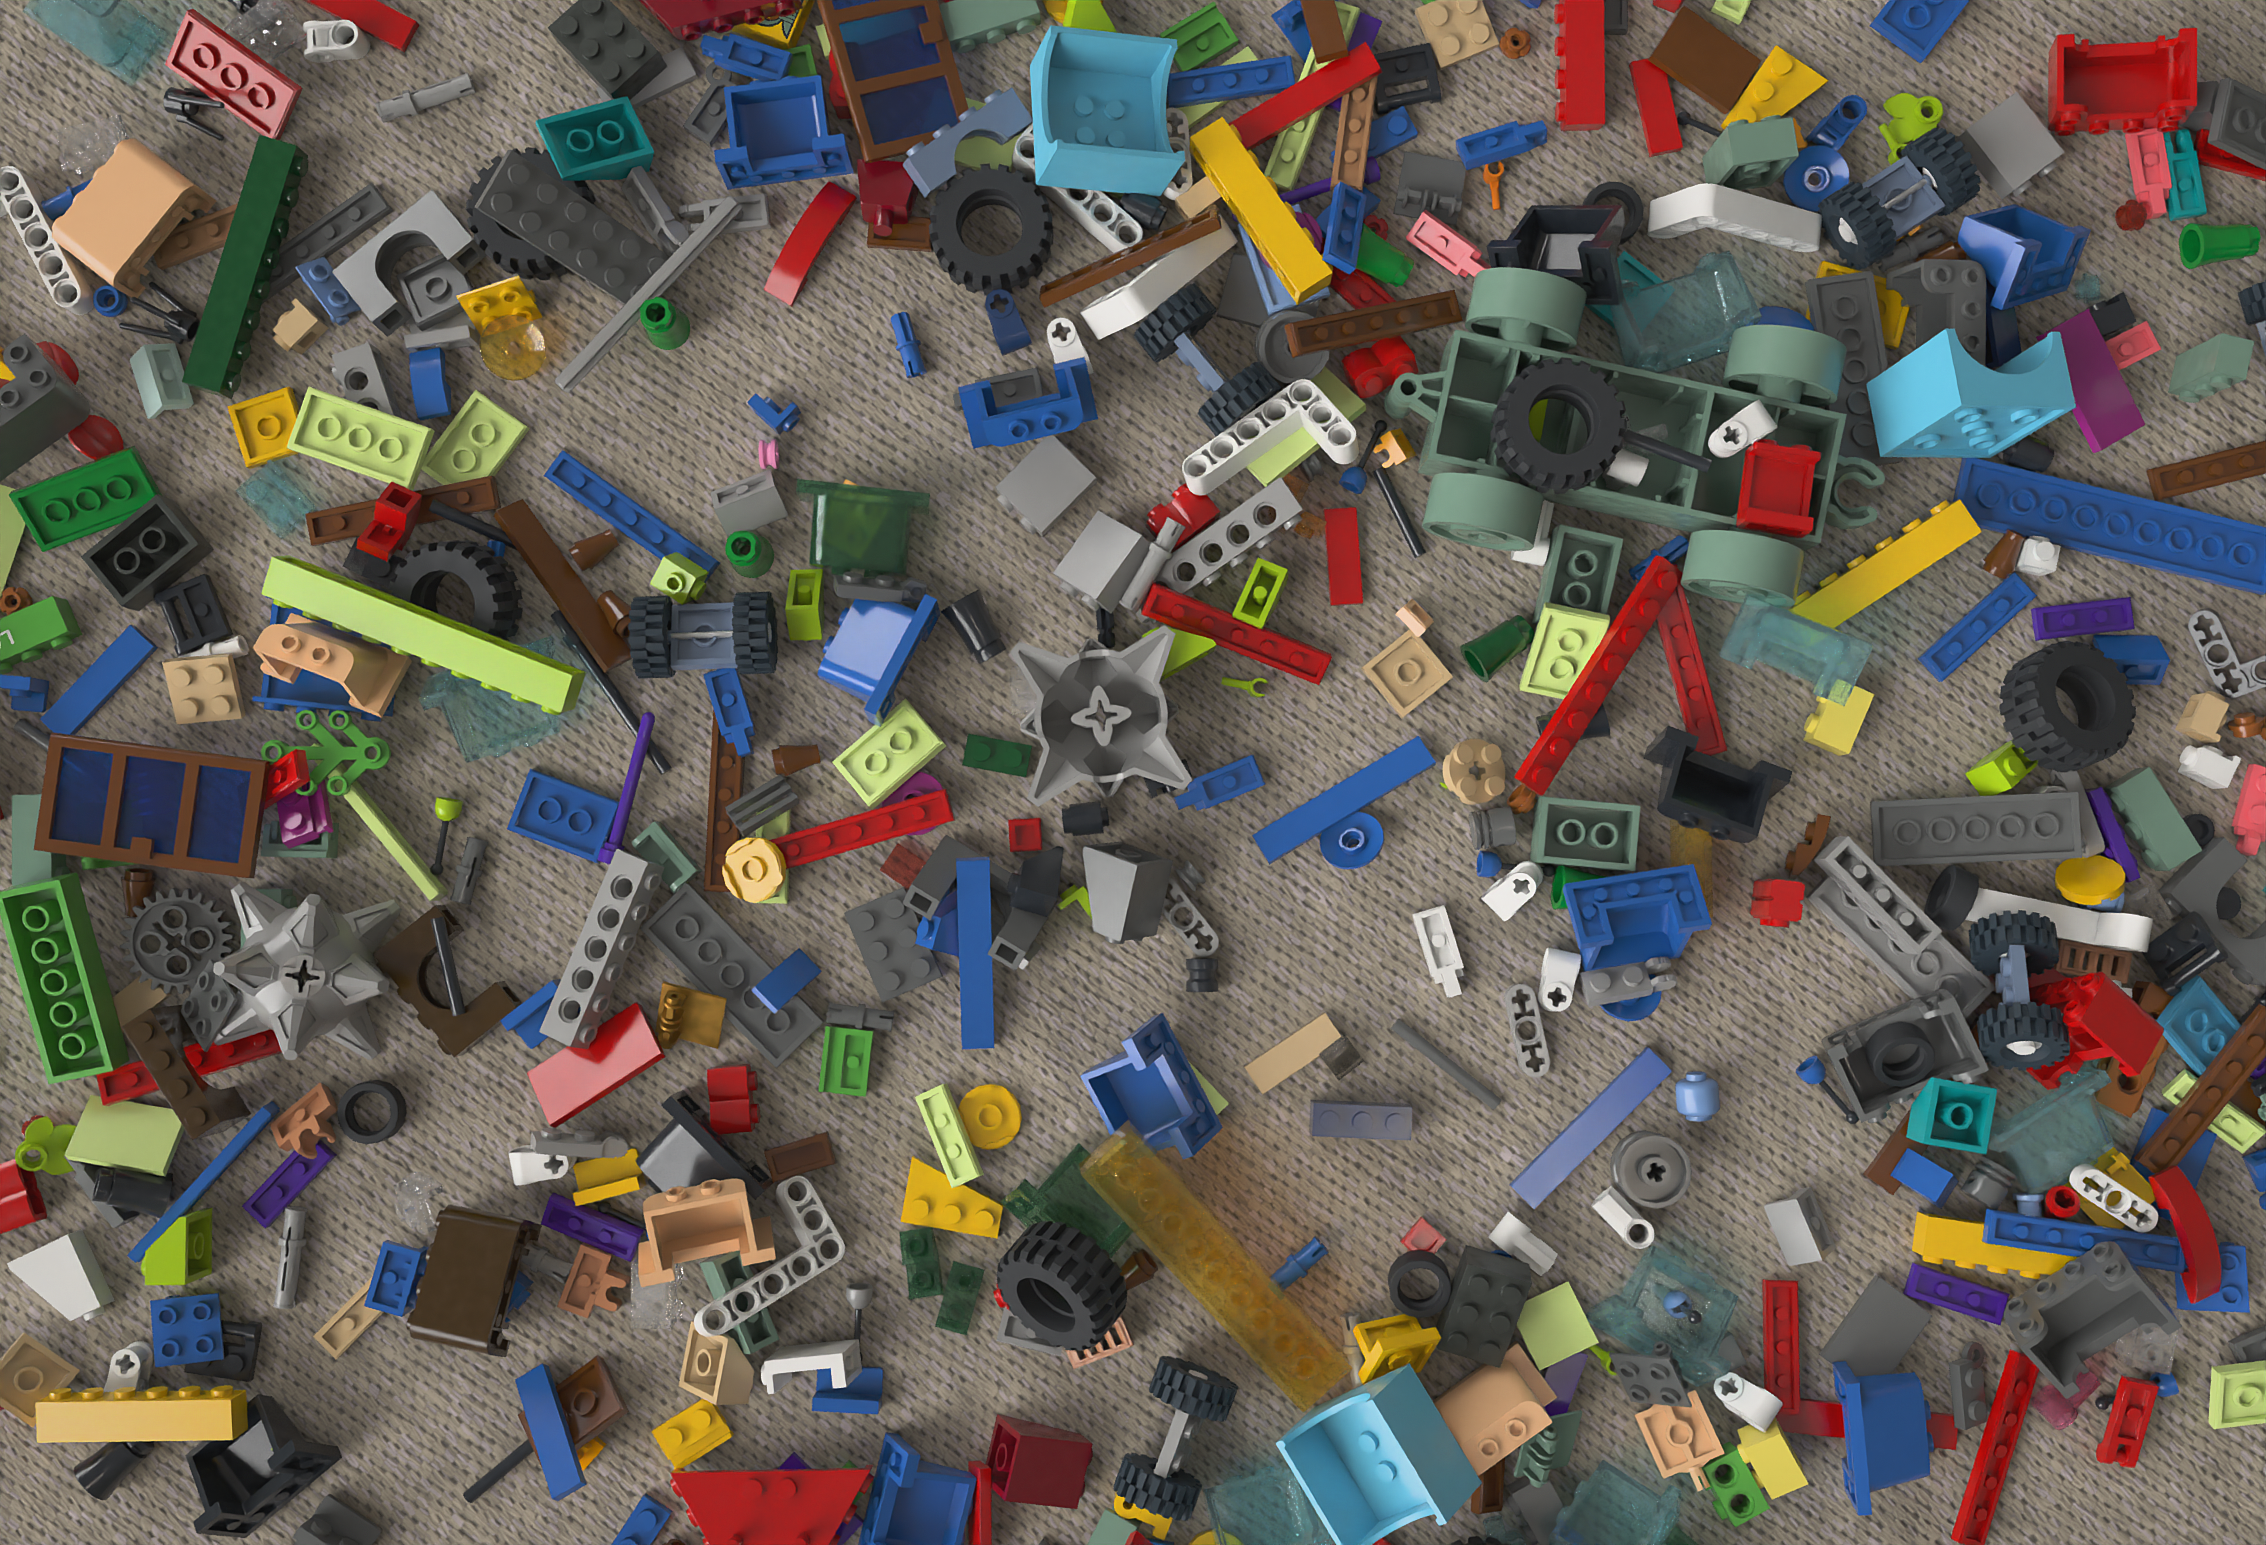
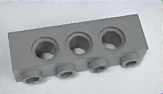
(360, 363)
(1877, 895)

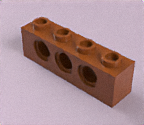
(2128, 1099)

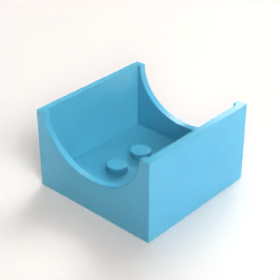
(1102, 111)
(1956, 408)
(1378, 1460)

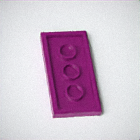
(2100, 394)

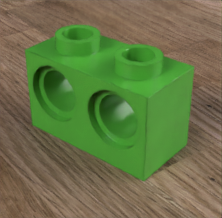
(1735, 1481)

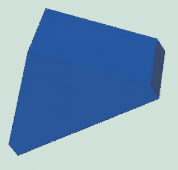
(1925, 1177)

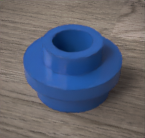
(101, 299)

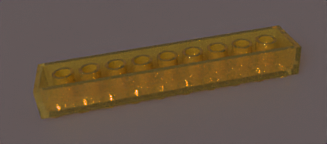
(1215, 1266)

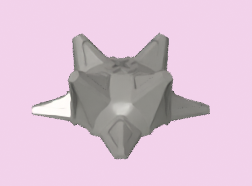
(1134, 711)
(338, 963)

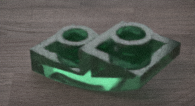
(922, 1263)
(959, 1298)

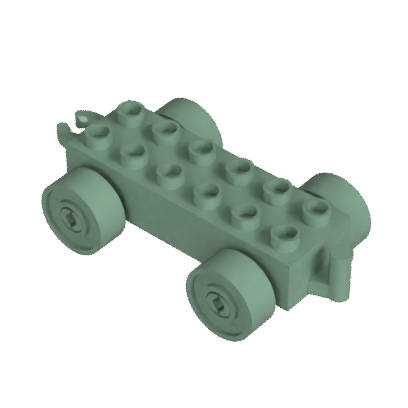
(1535, 316)

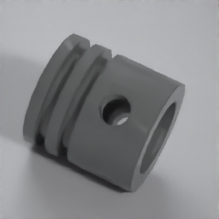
(1492, 828)
(1988, 1183)

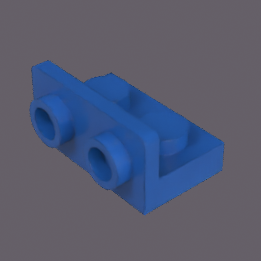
(396, 1278)

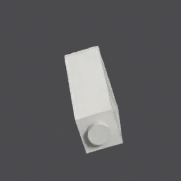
(66, 1276)

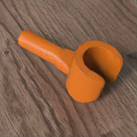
(1493, 180)

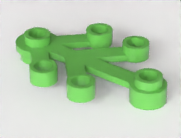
(333, 752)

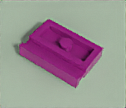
(304, 816)

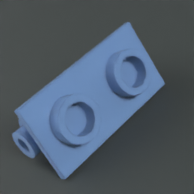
(328, 290)

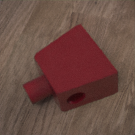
(885, 194)

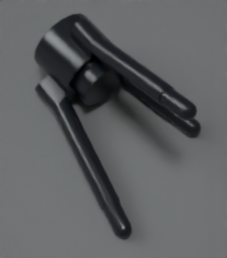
(186, 103)
(180, 324)

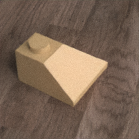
(716, 1369)

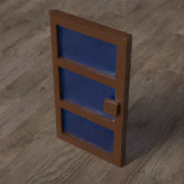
(894, 71)
(152, 805)

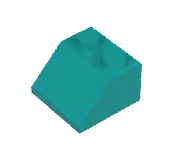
(1953, 1115)

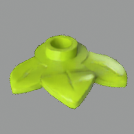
(1907, 115)
(51, 1144)

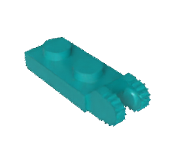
(2187, 194)

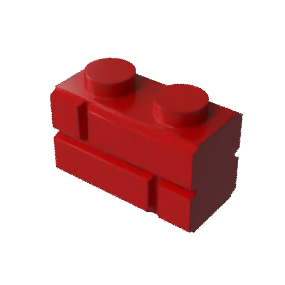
(1777, 902)

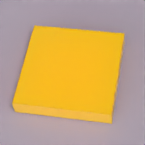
(265, 426)

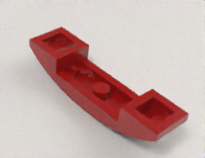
(807, 242)
(2193, 1230)

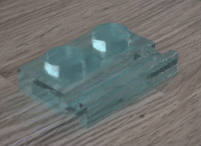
(276, 499)

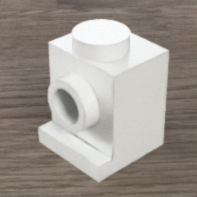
(2037, 556)
(2208, 766)

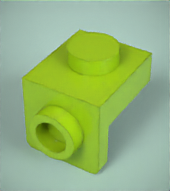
(1074, 893)

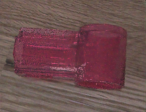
(2059, 1410)

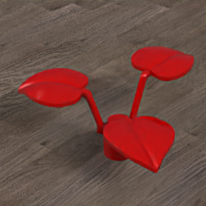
(94, 436)

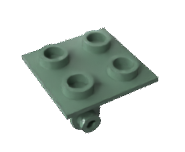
(1548, 1448)

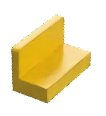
(607, 1177)

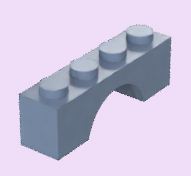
(999, 120)

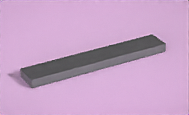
(328, 235)

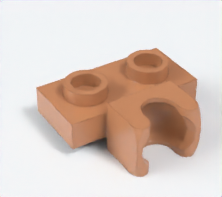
(306, 1122)
(591, 1283)

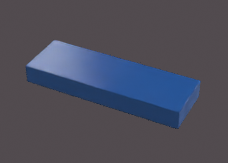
(1344, 228)

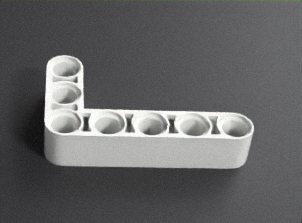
(1083, 210)
(1736, 214)
(33, 231)
(1156, 283)
(1269, 434)
(2073, 924)
(781, 1270)

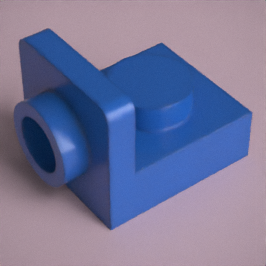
(769, 410)
(26, 692)

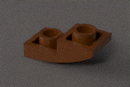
(1803, 854)

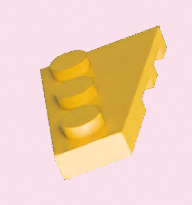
(1775, 88)
(935, 1204)

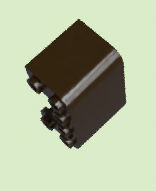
(470, 1279)

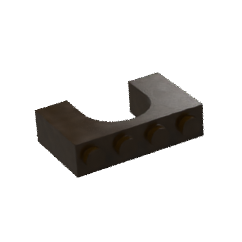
(407, 961)
(199, 1107)

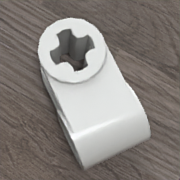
(328, 41)
(1067, 349)
(1743, 428)
(1511, 892)
(1560, 973)
(532, 1167)
(126, 1373)
(1749, 1401)

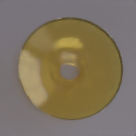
(496, 352)

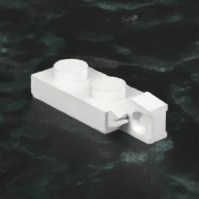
(1440, 948)

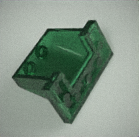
(861, 527)
(1071, 1200)

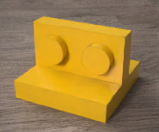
(1393, 1344)

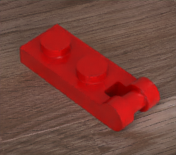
(2127, 1422)

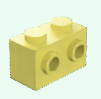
(1835, 725)
(1772, 1458)

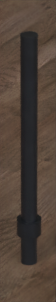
(574, 642)

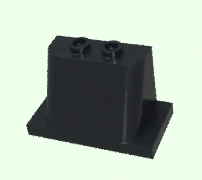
(1568, 243)
(1712, 792)
(693, 1152)
(247, 1481)

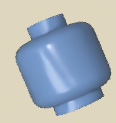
(1697, 1096)

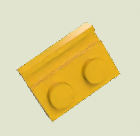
(692, 1433)

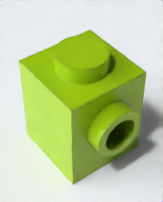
(680, 578)

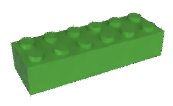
(62, 978)

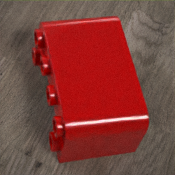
(2121, 84)
(2100, 1025)

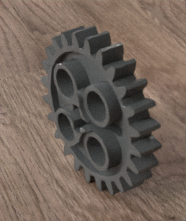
(158, 964)

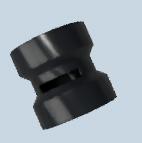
(1202, 975)

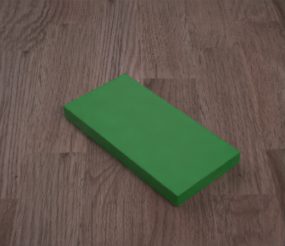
(85, 498)

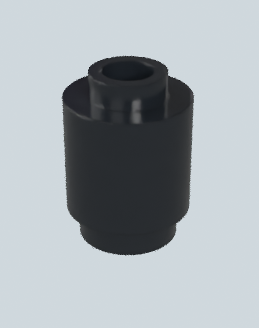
(1144, 209)
(2029, 454)
(1085, 818)

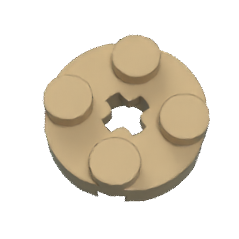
(1490, 766)

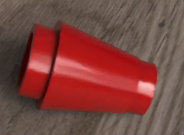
(2061, 1203)

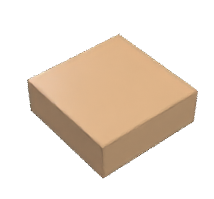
(1415, 617)

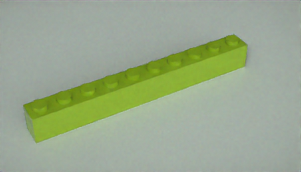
(424, 634)

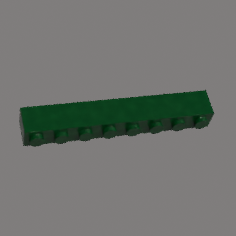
(246, 267)

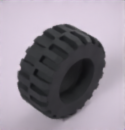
(984, 189)
(495, 240)
(1584, 392)
(485, 575)
(2096, 692)
(1062, 1285)

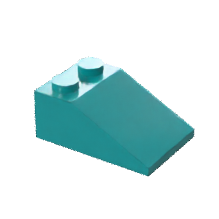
(597, 141)

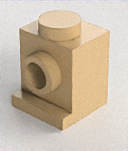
(1198, 199)
(298, 328)
(2204, 717)

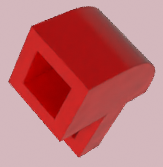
(392, 523)

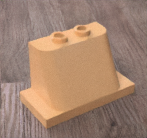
(361, 667)
(700, 1224)
(1496, 1408)

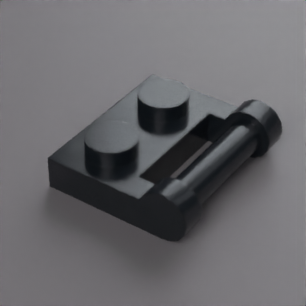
(1406, 67)
(201, 609)
(2180, 945)
(238, 1359)

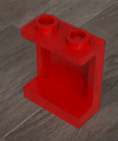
(1777, 489)

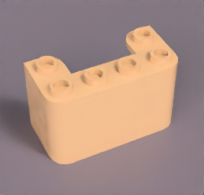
(127, 214)

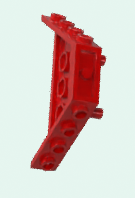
(771, 1503)

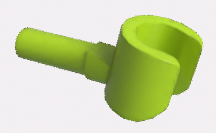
(1892, 143)
(1244, 685)
(1605, 1358)

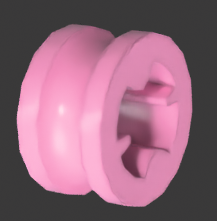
(768, 454)

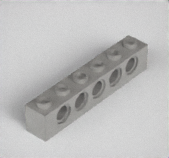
(1247, 514)
(588, 959)

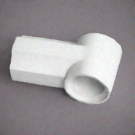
(1625, 470)
(1541, 546)
(1622, 1217)
(1518, 1240)

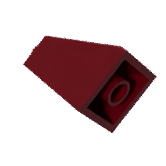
(1038, 1463)

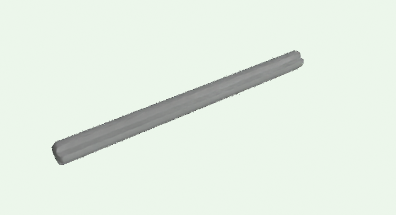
(654, 287)

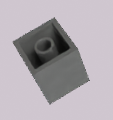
(1125, 890)

